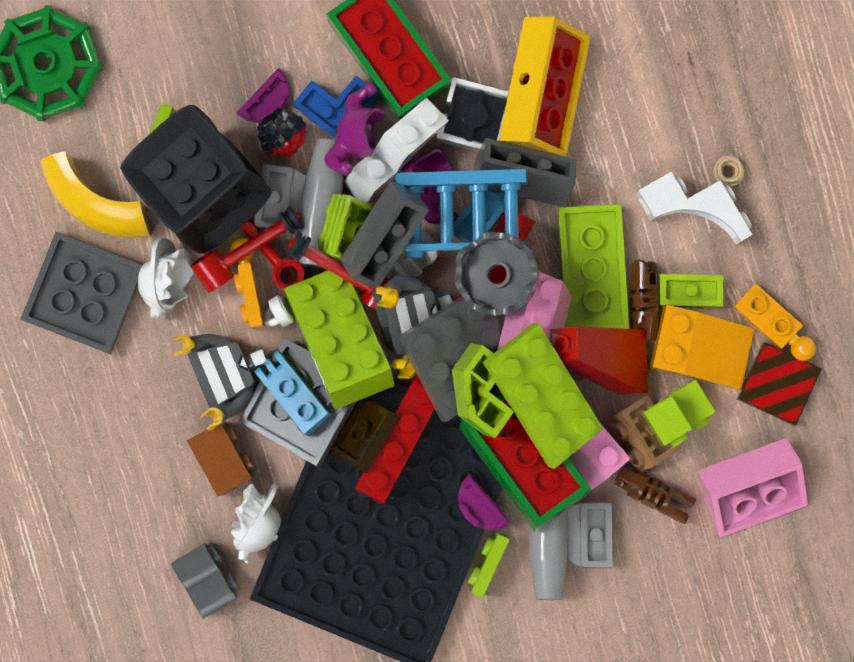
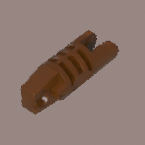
(645, 298)
(654, 493)

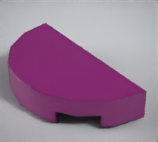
(266, 99)
(479, 507)

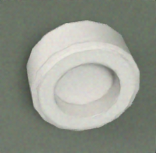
(281, 310)

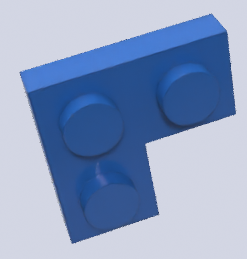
(326, 110)

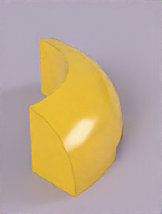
(90, 209)

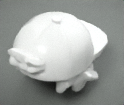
(164, 277)
(256, 523)

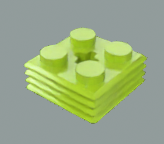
(342, 223)

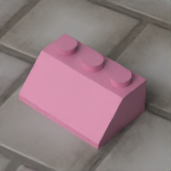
(546, 308)
(599, 458)
(753, 487)

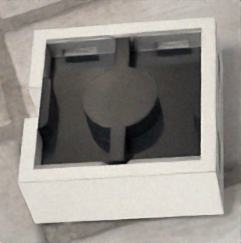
(473, 115)

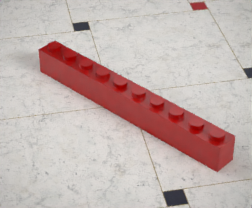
(416, 411)

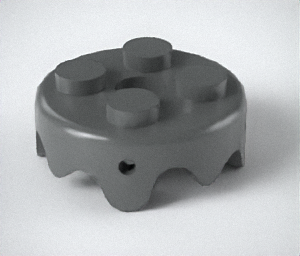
(474, 270)

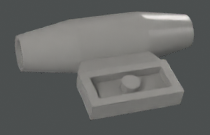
(305, 194)
(575, 536)

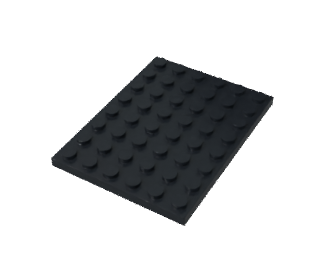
(375, 568)

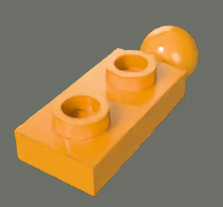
(246, 283)
(775, 323)

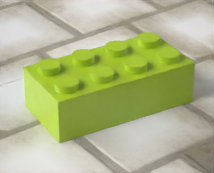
(339, 338)

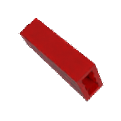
(605, 356)

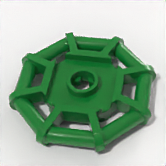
(60, 71)

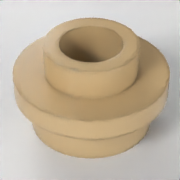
(732, 162)

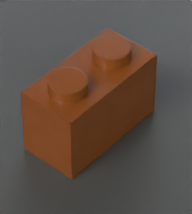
(221, 458)

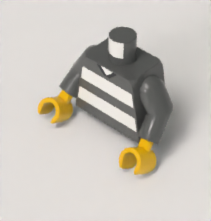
(400, 307)
(222, 373)

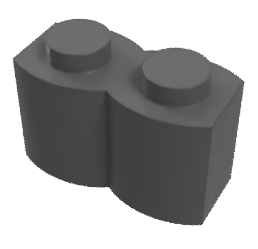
(205, 579)

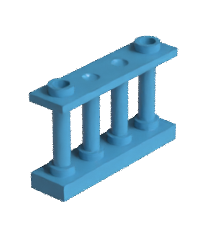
(478, 184)

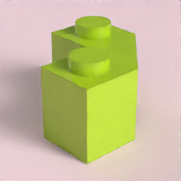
(472, 393)
(679, 412)

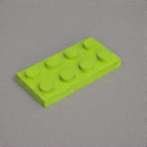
(594, 265)
(543, 395)

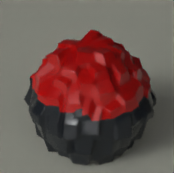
(282, 132)

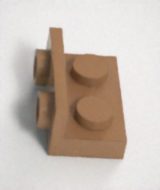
(637, 437)

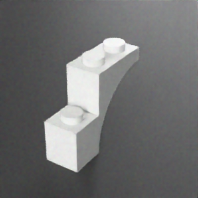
(394, 151)
(714, 203)

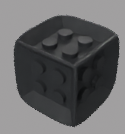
(195, 180)

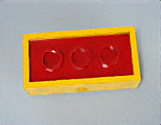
(545, 85)

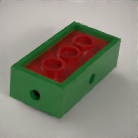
(389, 53)
(523, 474)

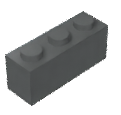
(549, 175)
(384, 235)

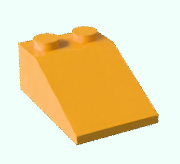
(701, 347)

